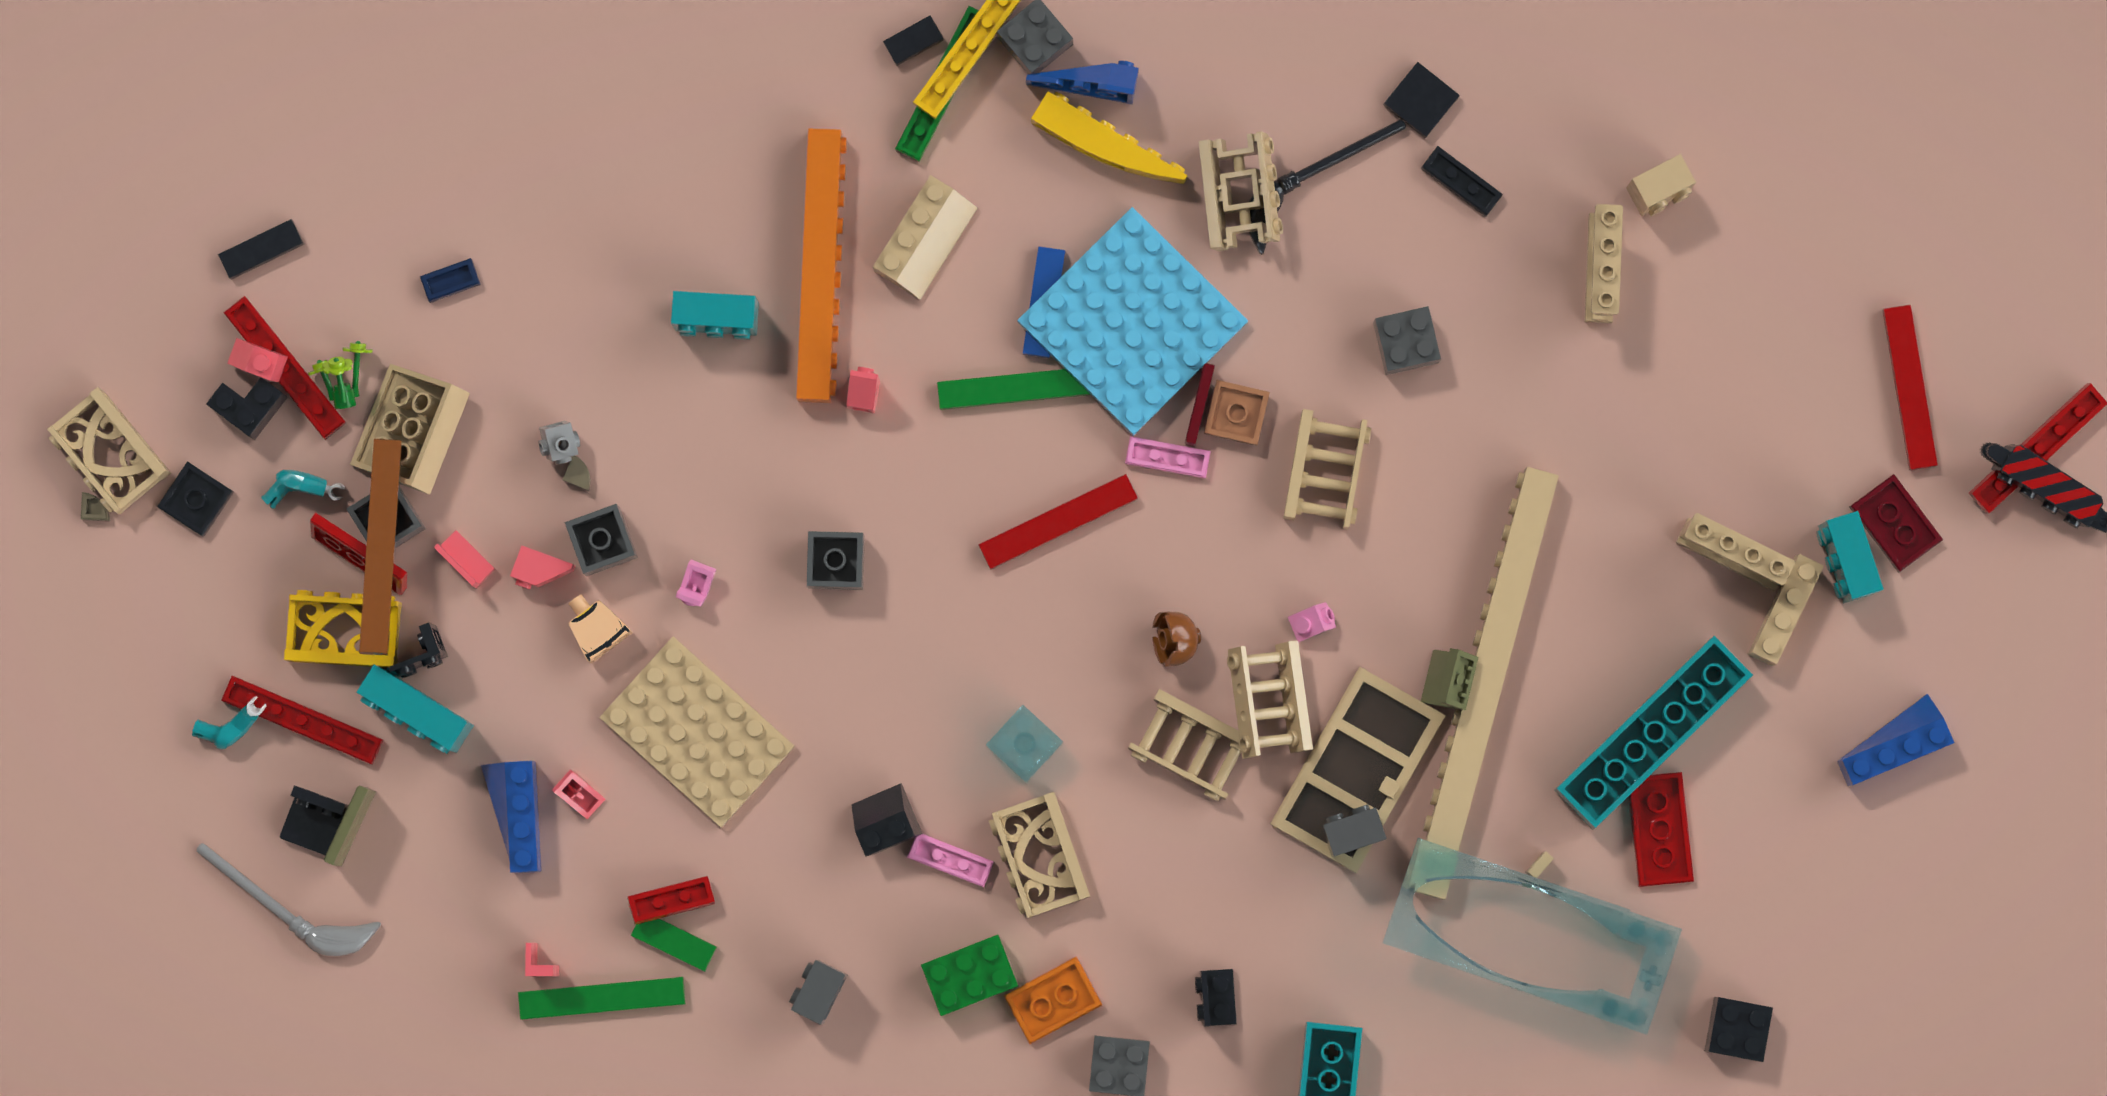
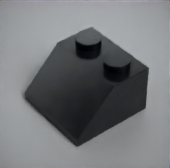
(884, 820)

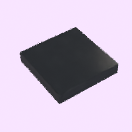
(1421, 100)
(195, 499)

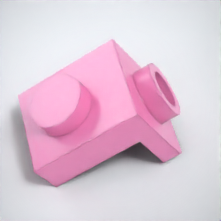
(696, 583)
(1312, 621)

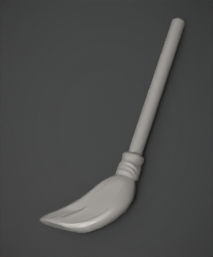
(322, 939)

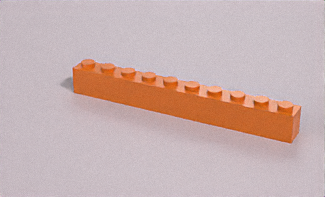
(820, 264)

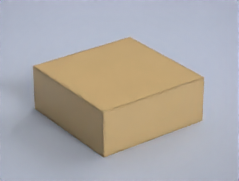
(1540, 864)

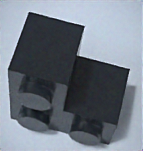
(248, 413)

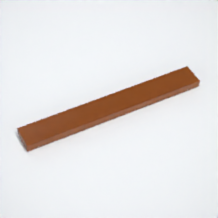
(380, 547)

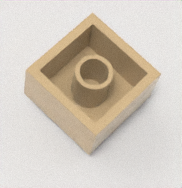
(1661, 185)

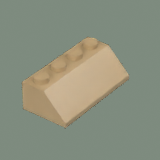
(925, 237)

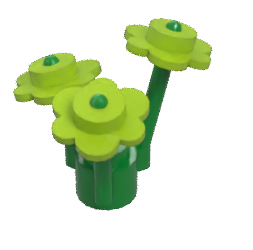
(343, 393)

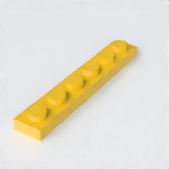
(964, 55)

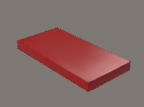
(350, 548)
(1661, 831)

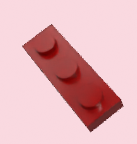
(671, 900)

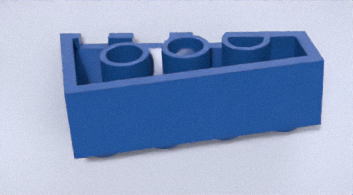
(1907, 737)
(515, 803)

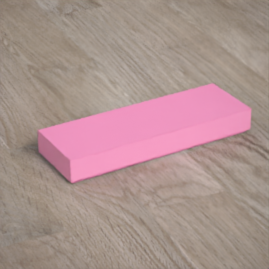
(1167, 457)
(950, 859)

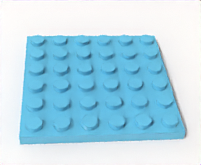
(1132, 321)

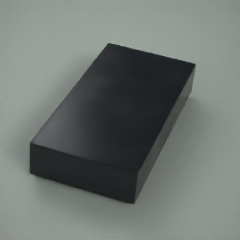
(913, 40)

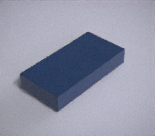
(450, 280)

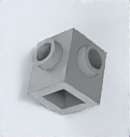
(556, 433)

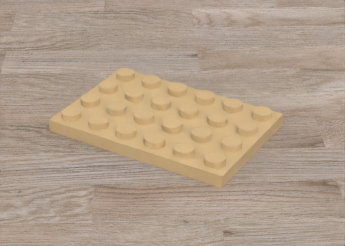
(697, 732)

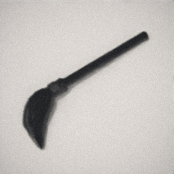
(1292, 180)

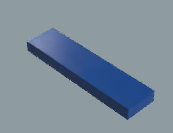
(1047, 272)

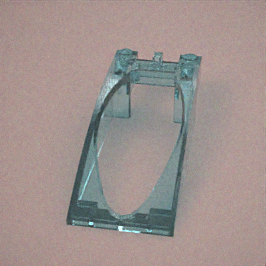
(1436, 862)

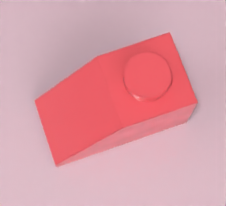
(257, 360)
(538, 568)

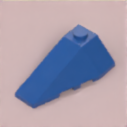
(1101, 81)

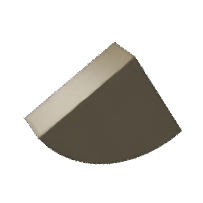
(578, 474)
(93, 509)

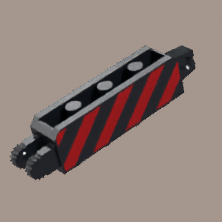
(2048, 484)

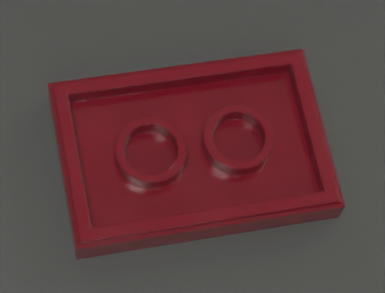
(1896, 523)

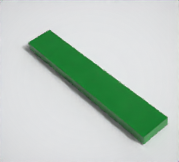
(921, 125)
(1008, 389)
(601, 998)

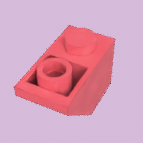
(863, 390)

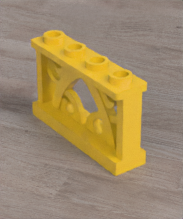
(310, 650)

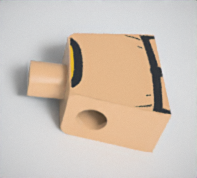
(596, 628)

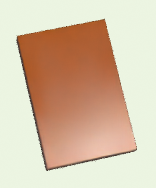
(1053, 1000)

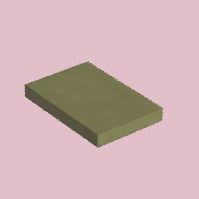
(349, 826)

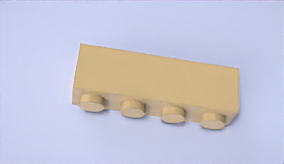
(1785, 611)

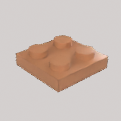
(1236, 412)

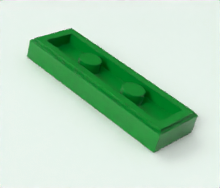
(675, 942)

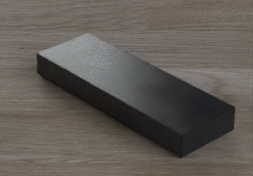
(1461, 181)
(261, 249)

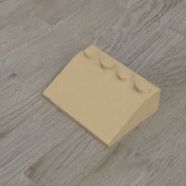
(420, 414)

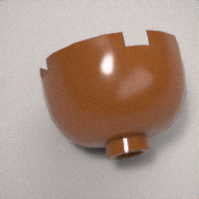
(1176, 638)

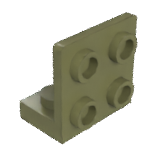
(1449, 679)

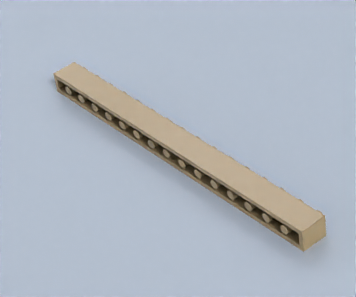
(1494, 651)

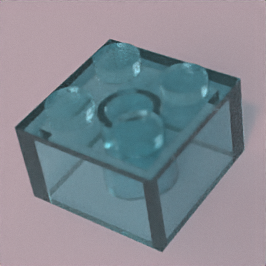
(1024, 744)

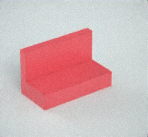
(465, 559)
(531, 966)

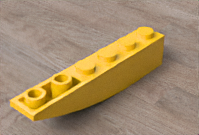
(1100, 141)

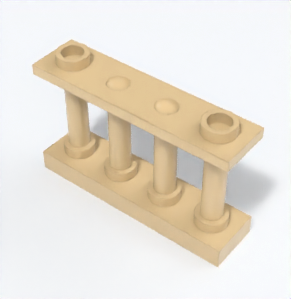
(1306, 452)
(1293, 696)
(1191, 716)

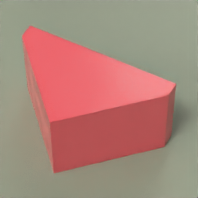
(578, 794)

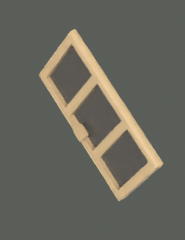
(1358, 761)

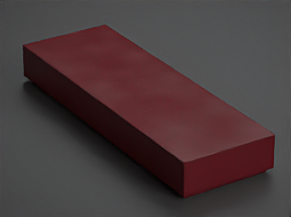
(1199, 404)

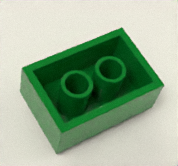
(969, 975)

